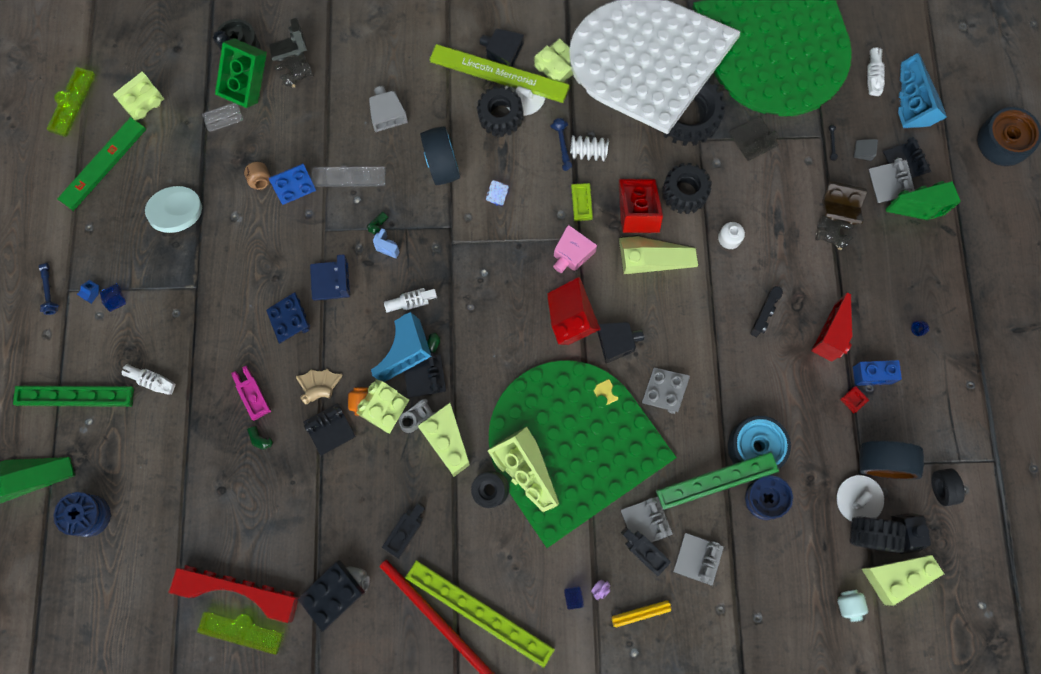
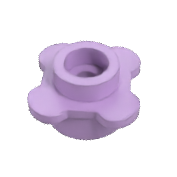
(601, 589)

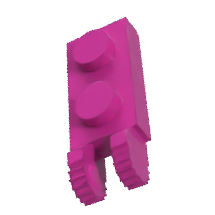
(251, 395)

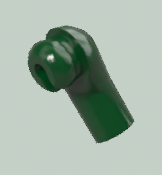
(373, 226)
(433, 342)
(257, 440)

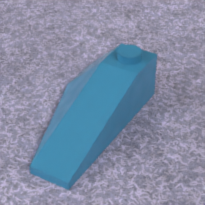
(918, 96)

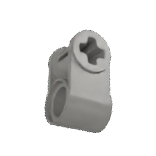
(417, 415)

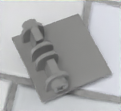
(891, 180)
(666, 390)
(647, 519)
(698, 559)

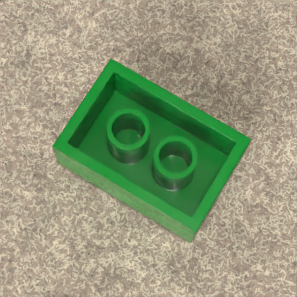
(240, 73)

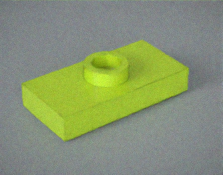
(581, 202)

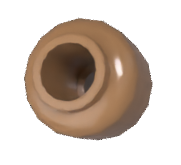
(257, 175)

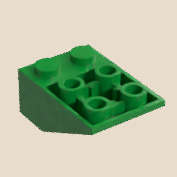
(926, 202)

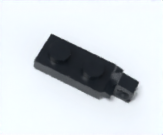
(404, 531)
(646, 551)

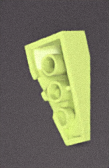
(651, 255)
(524, 463)

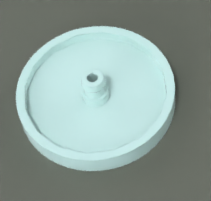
(173, 209)

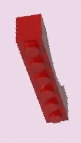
(274, 604)

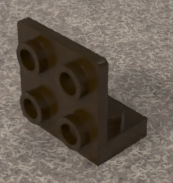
(844, 202)

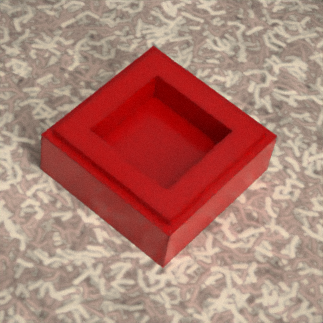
(854, 399)

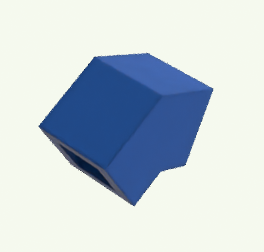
(89, 291)

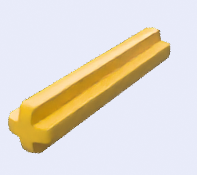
(641, 613)

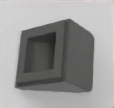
(866, 149)

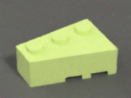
(445, 438)
(902, 578)

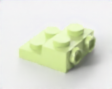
(555, 61)
(138, 96)
(382, 406)

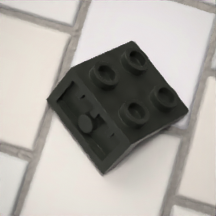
(291, 46)

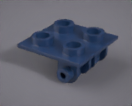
(288, 318)

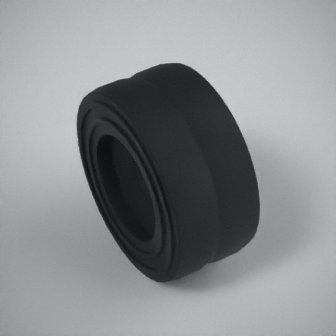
(948, 487)
(479, 492)

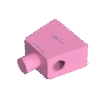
(573, 250)

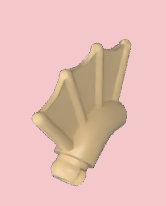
(317, 384)

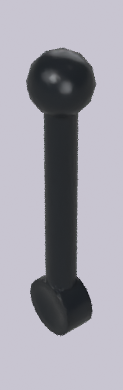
(833, 156)

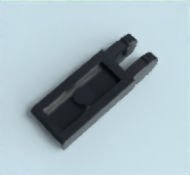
(766, 311)

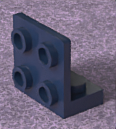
(330, 279)

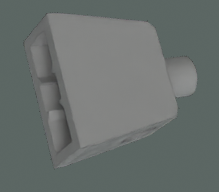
(386, 110)

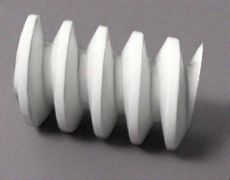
(589, 148)

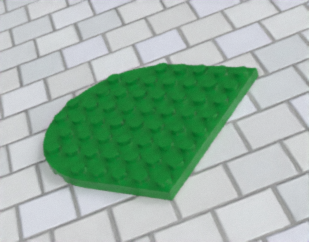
(786, 53)
(587, 446)

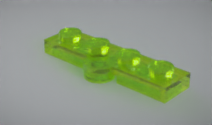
(70, 101)
(240, 632)

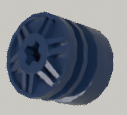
(780, 498)
(92, 519)

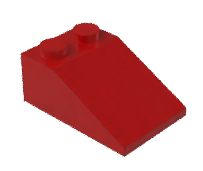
(640, 206)
(571, 313)
(836, 332)

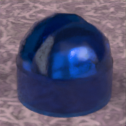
(918, 324)

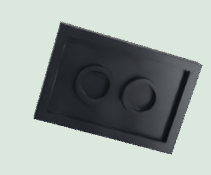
(331, 595)

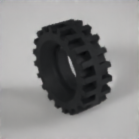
(714, 113)

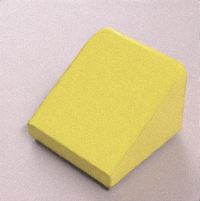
(605, 389)

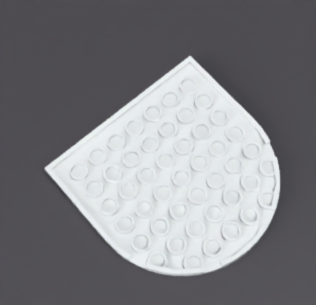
(648, 57)

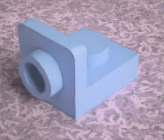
(386, 247)

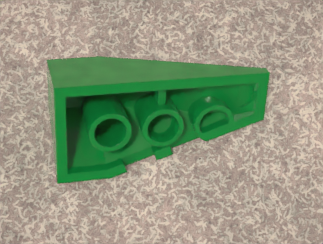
(28, 475)

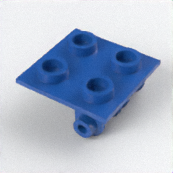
(292, 184)

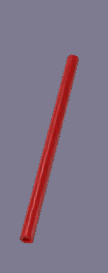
(435, 618)

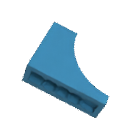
(407, 349)

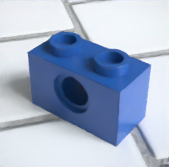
(877, 373)

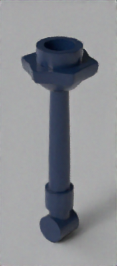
(559, 125)
(48, 307)

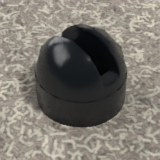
(219, 37)

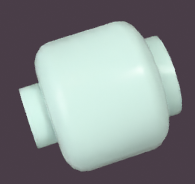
(852, 605)

